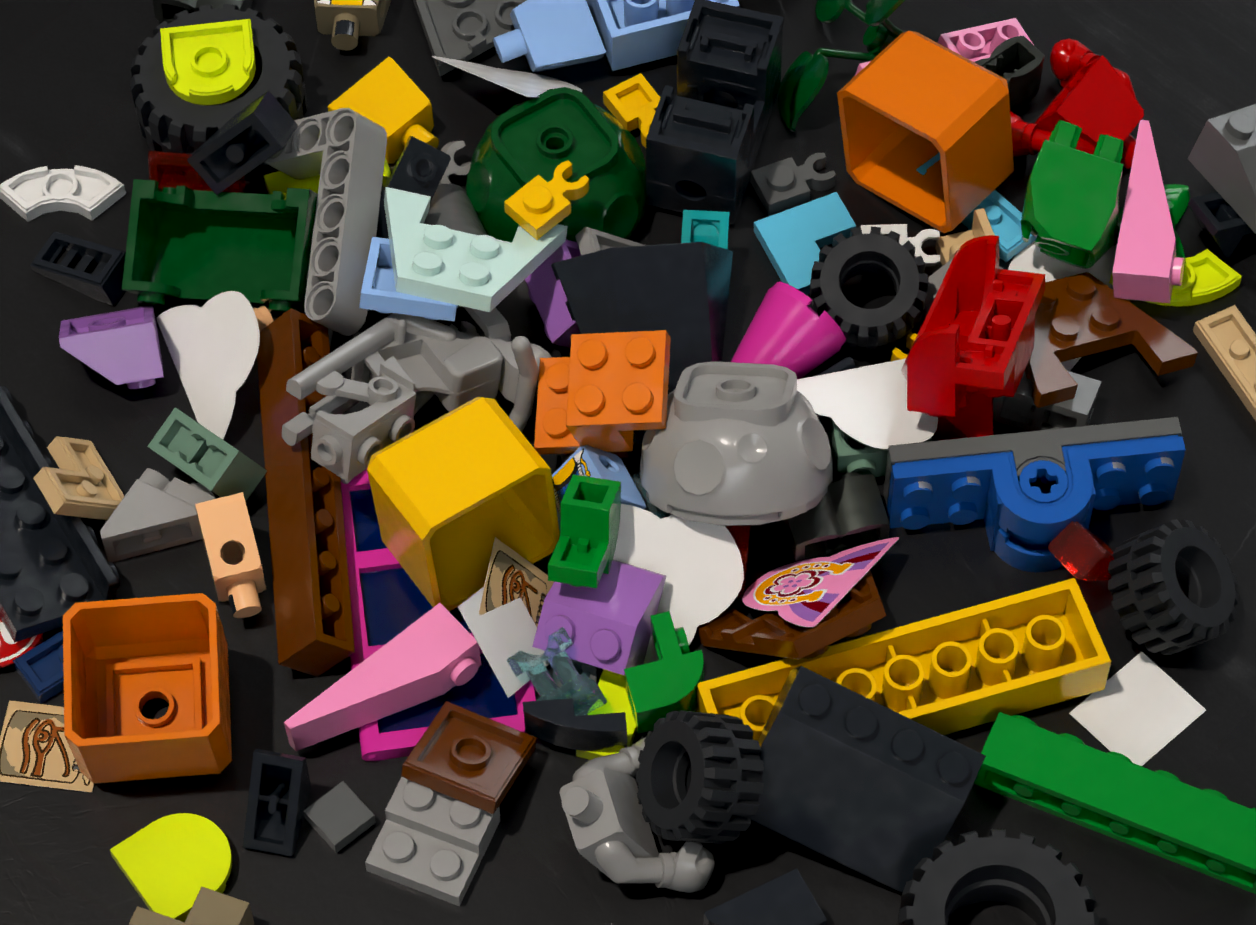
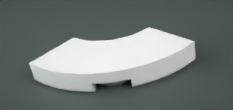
(53, 190)

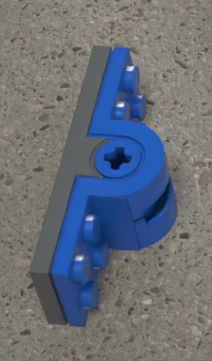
(1032, 481)

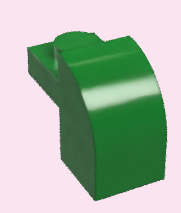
(586, 531)
(665, 683)

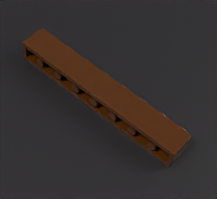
(303, 509)

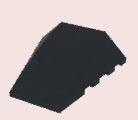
(653, 290)

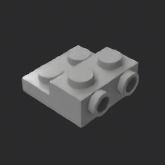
(431, 841)

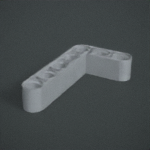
(350, 160)

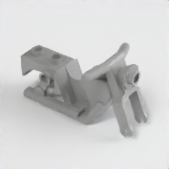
(393, 363)

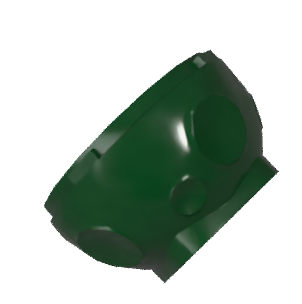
(592, 139)

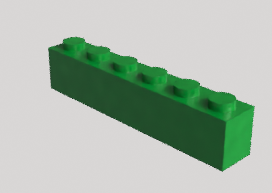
(1121, 799)

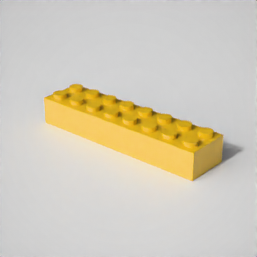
(948, 667)

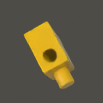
(392, 102)

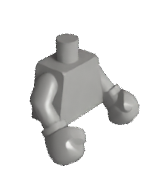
(613, 833)

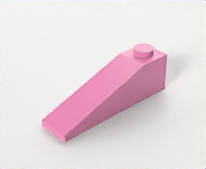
(1146, 244)
(404, 672)

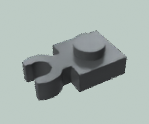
(789, 185)

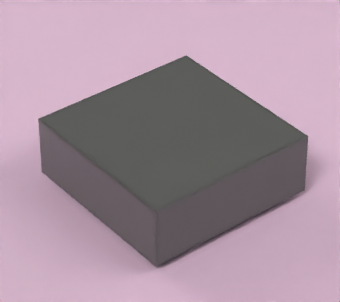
(339, 816)

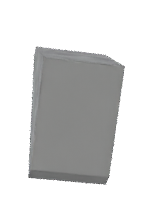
(148, 523)

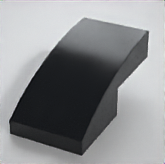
(557, 724)

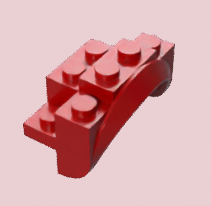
(974, 332)

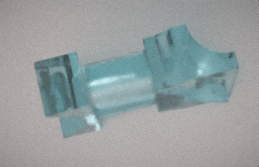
(580, 687)

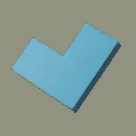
(796, 235)

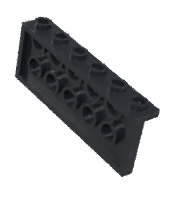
(43, 556)

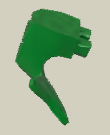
(1075, 198)

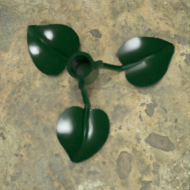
(810, 71)

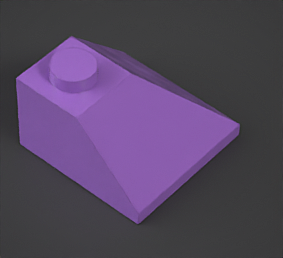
(117, 345)

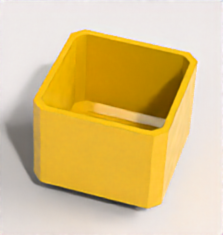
(455, 490)

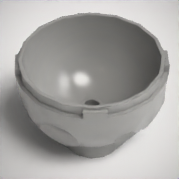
(736, 447)

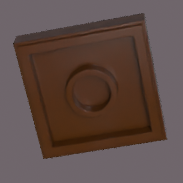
(469, 757)

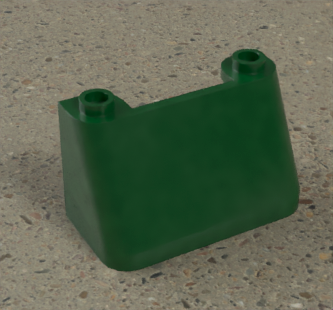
(209, 244)

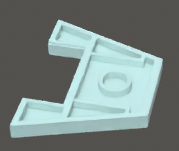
(457, 264)

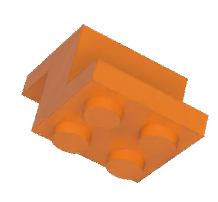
(603, 392)

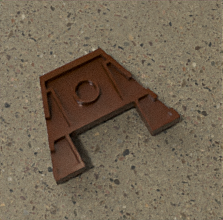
(1084, 318)
(780, 638)

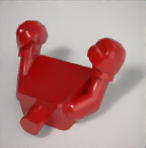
(1092, 97)

